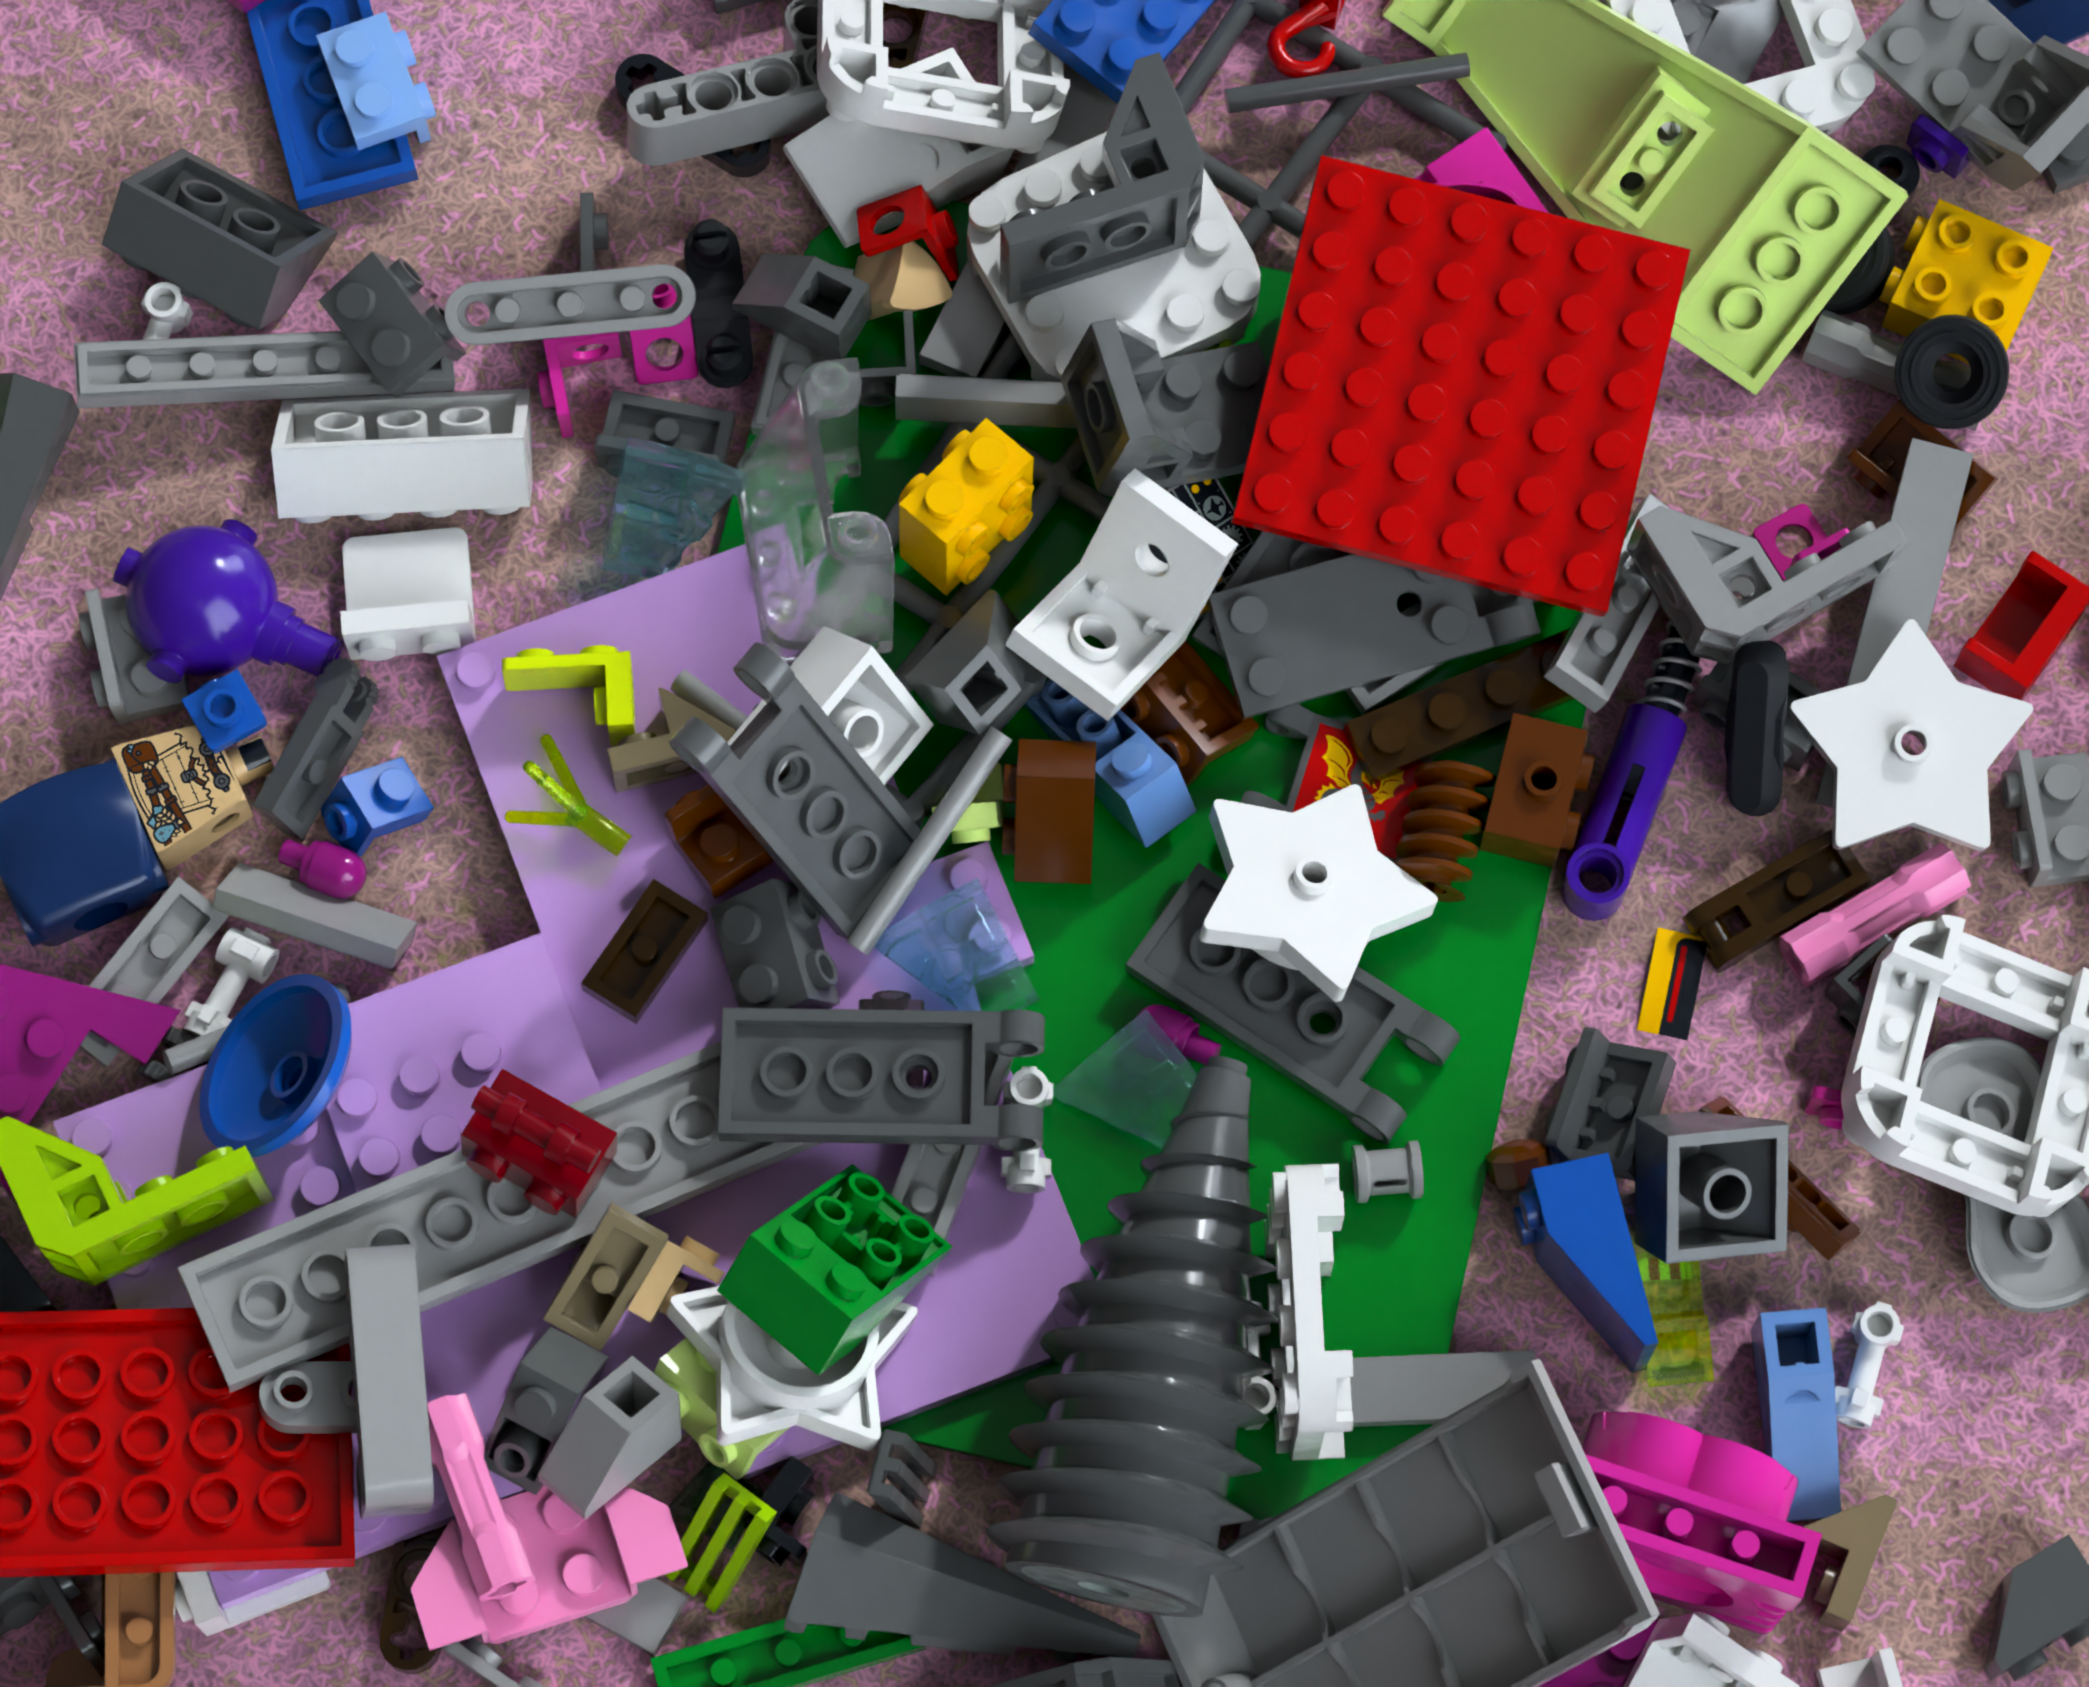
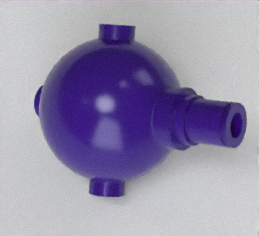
(211, 604)

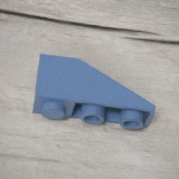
(1131, 771)
(1799, 1405)

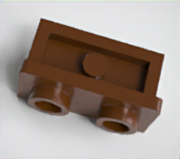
(1885, 450)

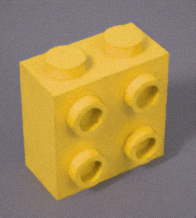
(1964, 269)
(966, 506)

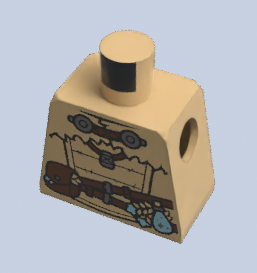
(187, 790)

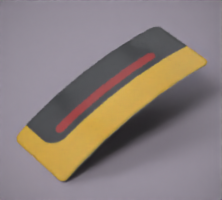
(1672, 984)

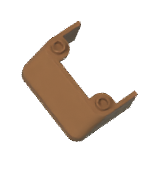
(138, 1636)

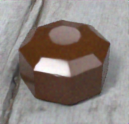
(1512, 1162)

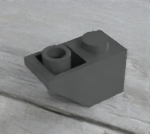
(807, 302)
(970, 670)
(540, 1405)
(2037, 1607)

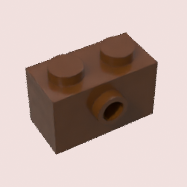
(1535, 791)
(1053, 811)

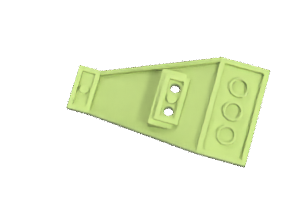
(1745, 185)

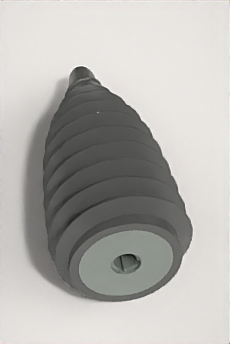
(1150, 1380)

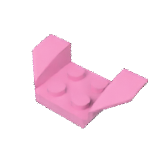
(575, 1563)

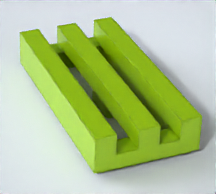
(698, 1575)

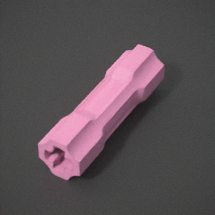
(1838, 935)
(489, 1540)

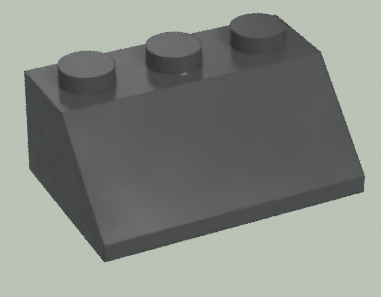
(216, 238)

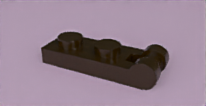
(1776, 899)

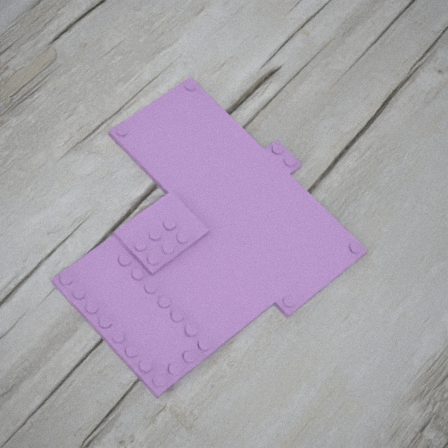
(523, 1010)

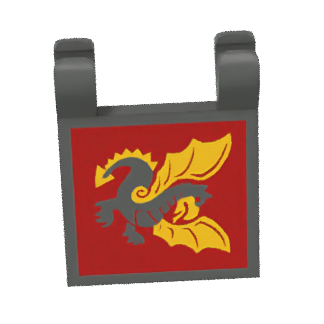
(1330, 766)

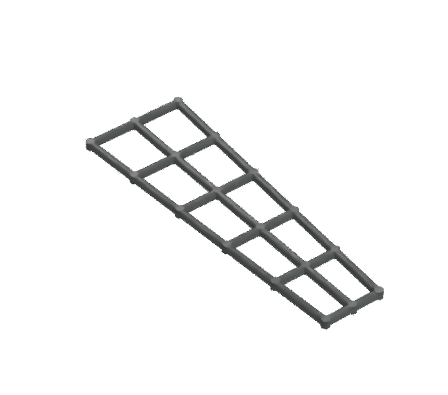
(1061, 478)

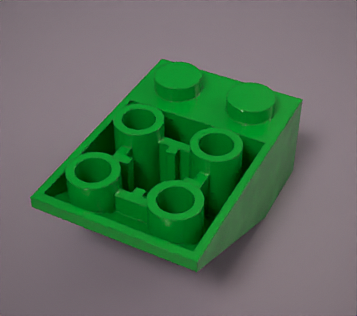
(832, 1267)

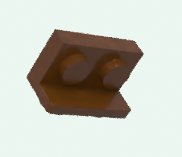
(1189, 713)
(714, 841)

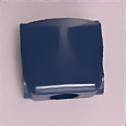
(76, 854)

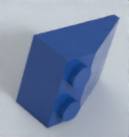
(1585, 1247)

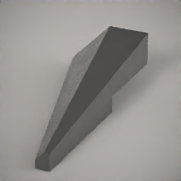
(32, 436)
(895, 1579)

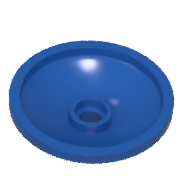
(276, 1065)

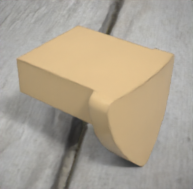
(902, 280)

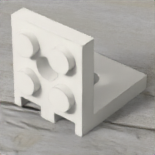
(1125, 597)

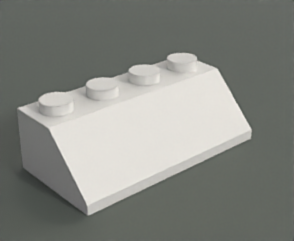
(403, 454)

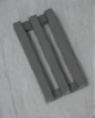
(904, 1469)

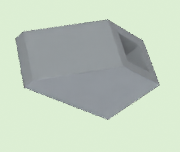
(612, 1437)

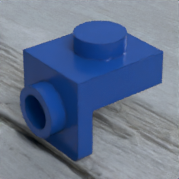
(224, 711)
(374, 804)

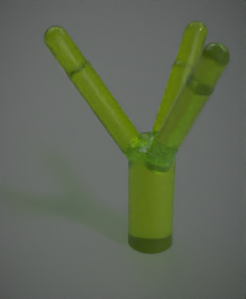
(580, 813)

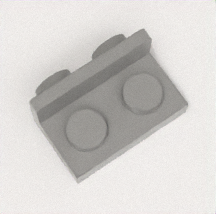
(124, 678)
(2051, 816)

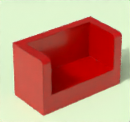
(2024, 628)

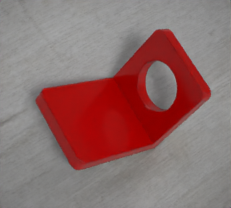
(919, 221)

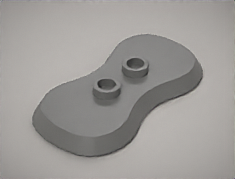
(2017, 1258)

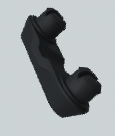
(719, 330)
(1756, 727)

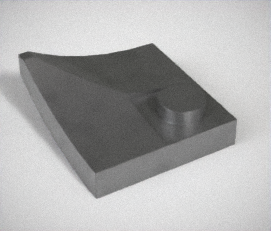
(1728, 32)

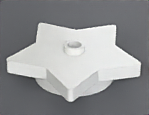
(1881, 784)
(1309, 887)
(770, 1389)

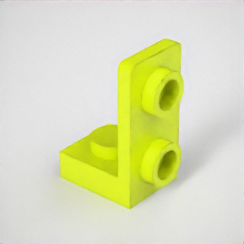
(591, 668)

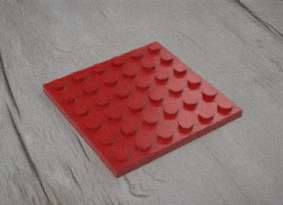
(1461, 386)

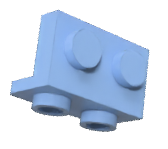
(373, 81)

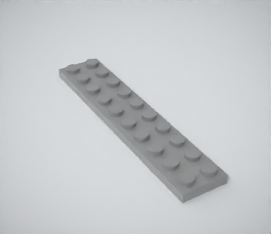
(285, 1288)

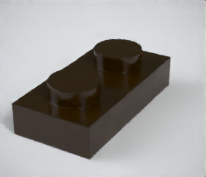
(644, 951)

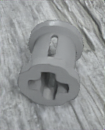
(1387, 1171)

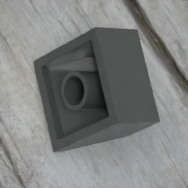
(1710, 1186)

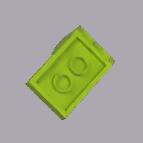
(89, 1223)

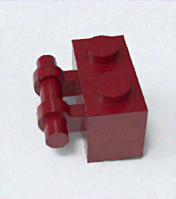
(536, 1144)

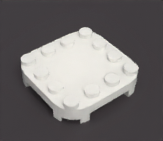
(1176, 298)

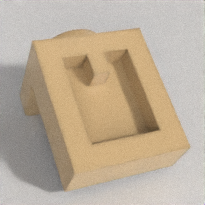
(664, 1276)

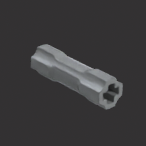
(1858, 353)

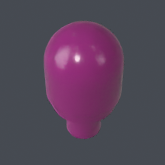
(325, 867)
(1184, 1033)

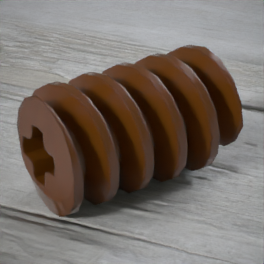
(1438, 824)

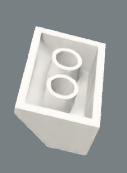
(860, 699)

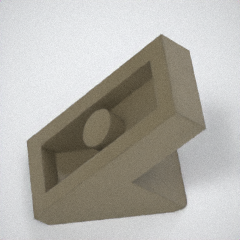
(649, 759)
(605, 1276)
(1854, 1541)

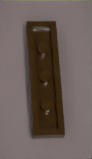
(1456, 711)

